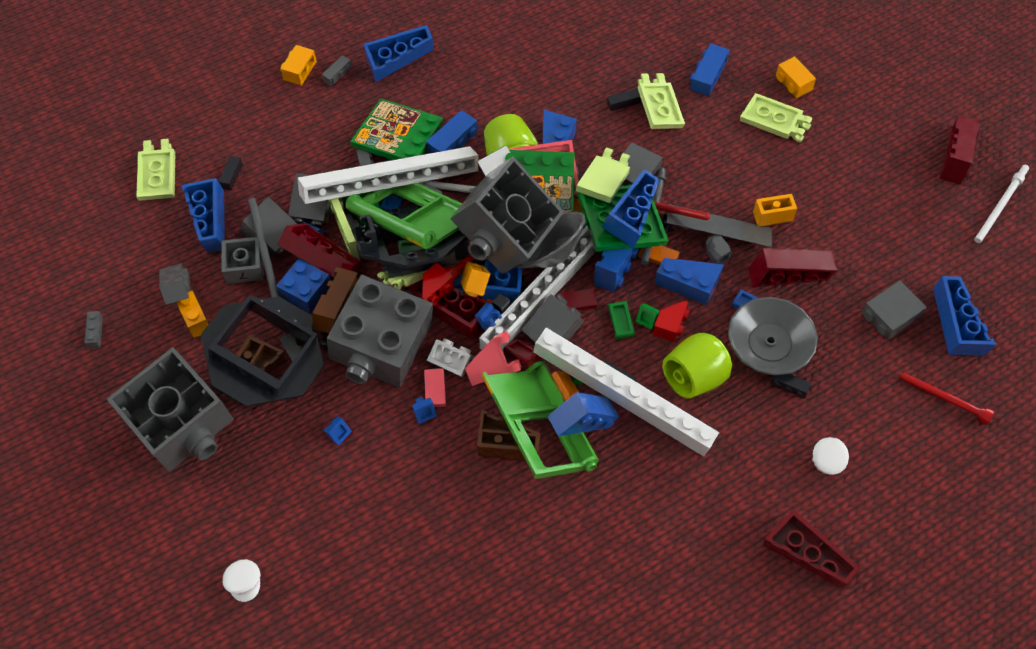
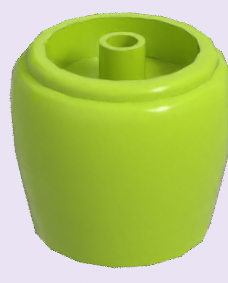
(507, 131)
(697, 365)

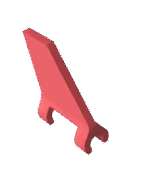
(491, 360)

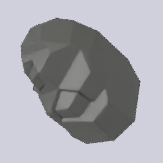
(718, 249)

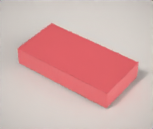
(435, 386)

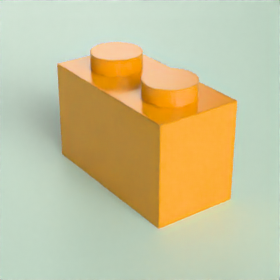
(298, 65)
(795, 77)
(774, 210)
(474, 279)
(193, 315)

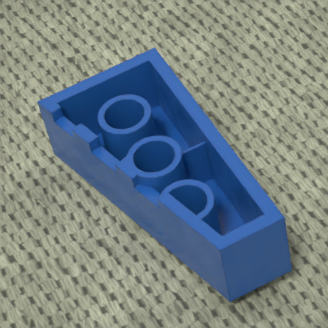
(397, 51)
(207, 210)
(631, 211)
(612, 268)
(960, 319)

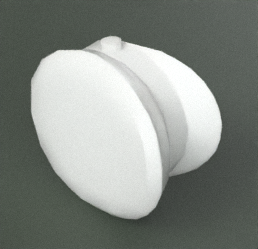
(830, 456)
(242, 580)

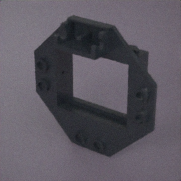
(371, 246)
(244, 380)

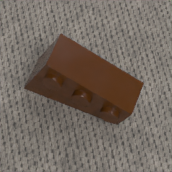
(332, 303)
(261, 354)
(497, 440)

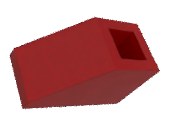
(436, 283)
(669, 321)

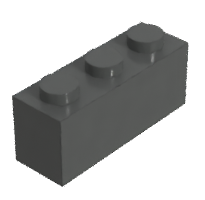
(174, 283)

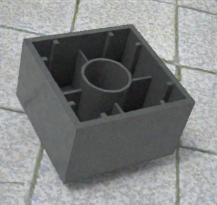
(506, 216)
(379, 332)
(172, 410)

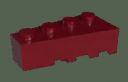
(960, 150)
(317, 249)
(791, 266)
(456, 309)
(807, 547)

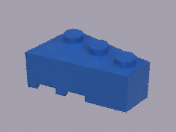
(558, 127)
(689, 278)
(583, 414)

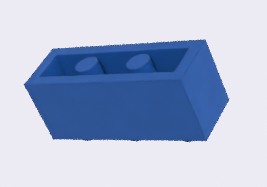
(709, 69)
(453, 134)

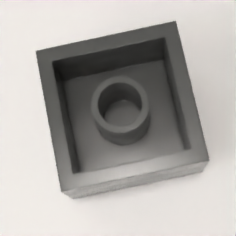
(242, 260)

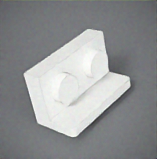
(450, 357)

